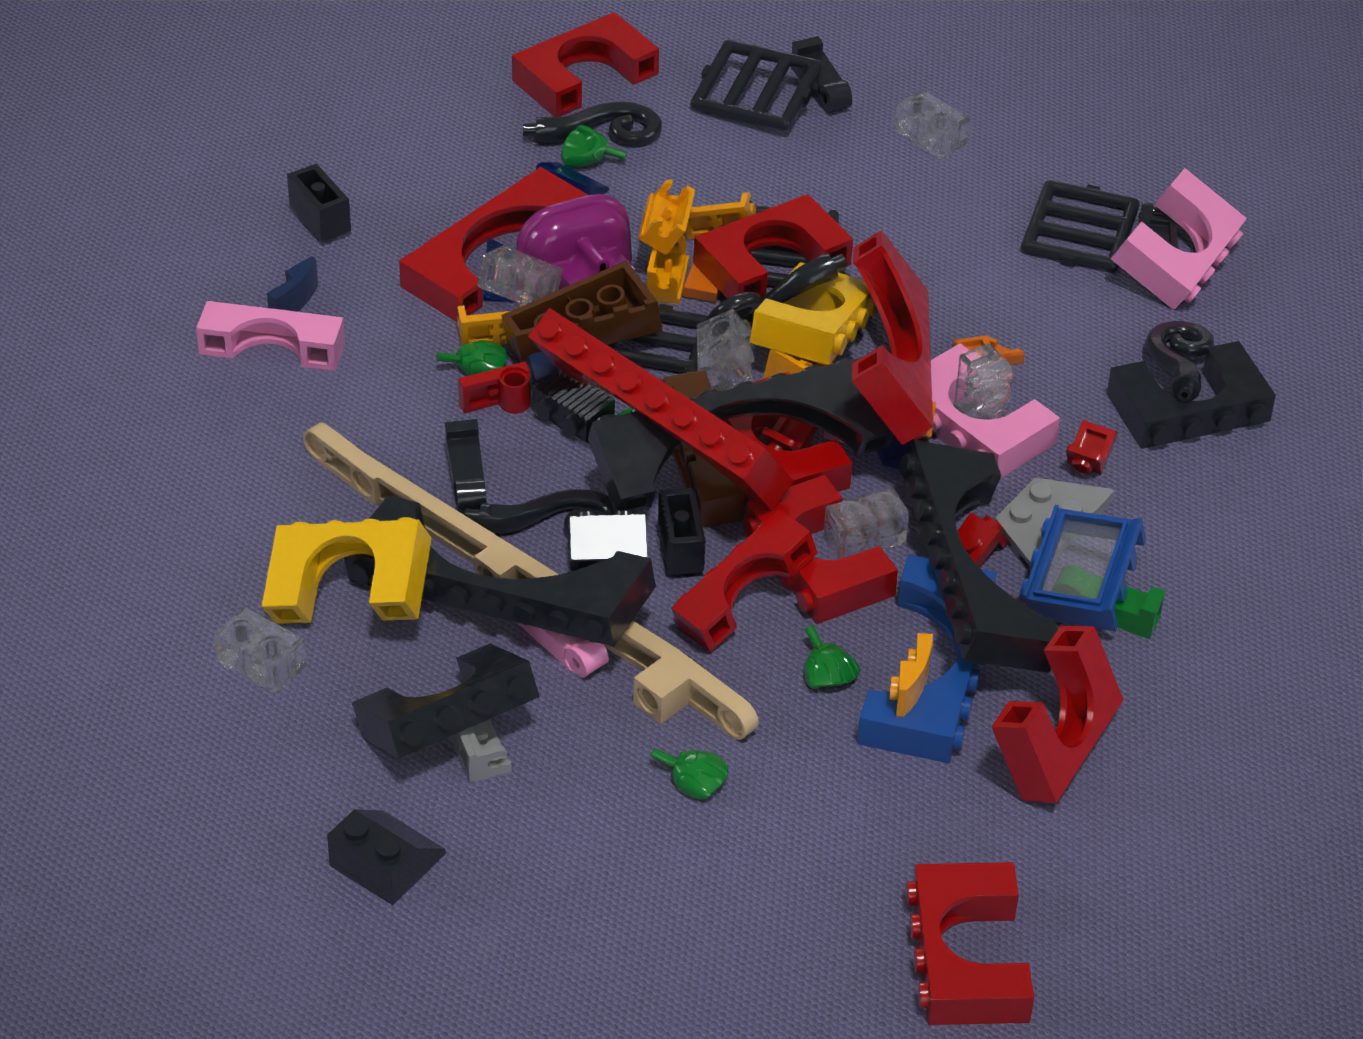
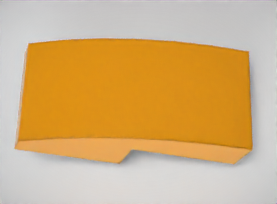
(912, 675)

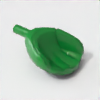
(586, 147)
(476, 357)
(828, 664)
(695, 771)

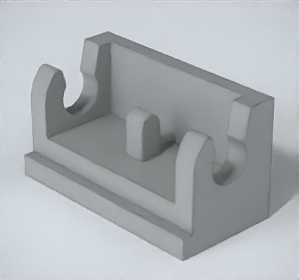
(481, 752)

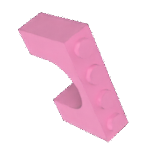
(1173, 272)
(1010, 438)

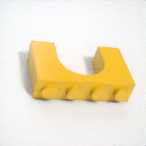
(815, 322)
(307, 550)

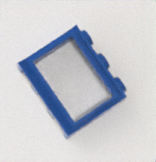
(1082, 567)

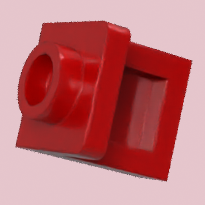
(789, 434)
(1091, 447)
(980, 536)

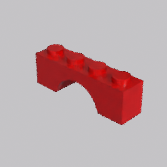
(774, 548)

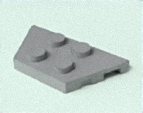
(1028, 510)

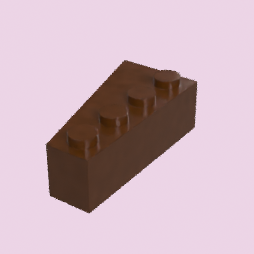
(606, 305)
(716, 495)

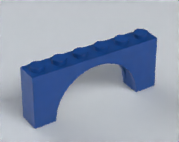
(934, 722)

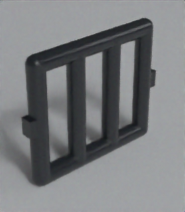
(757, 115)
(1091, 194)
(668, 339)

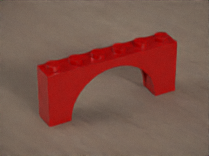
(438, 267)

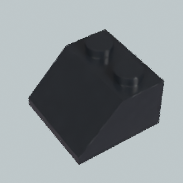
(381, 853)

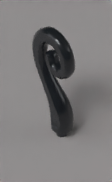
(558, 128)
(797, 282)
(1185, 374)
(512, 518)

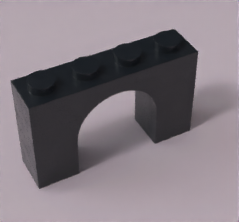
(1159, 418)
(491, 686)

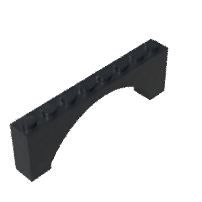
(634, 448)
(583, 603)
(984, 617)

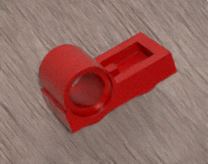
(501, 386)

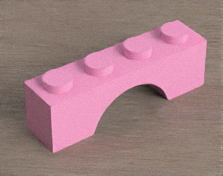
(231, 328)

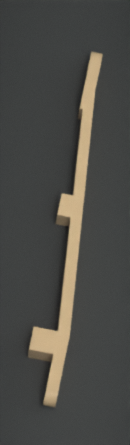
(667, 676)

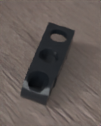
(829, 88)
(465, 463)

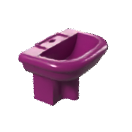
(579, 236)

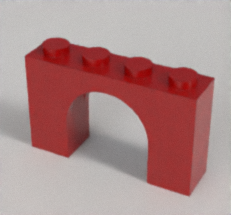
(606, 40)
(796, 224)
(802, 464)
(828, 586)
(1047, 758)
(953, 987)

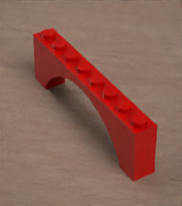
(897, 382)
(711, 438)

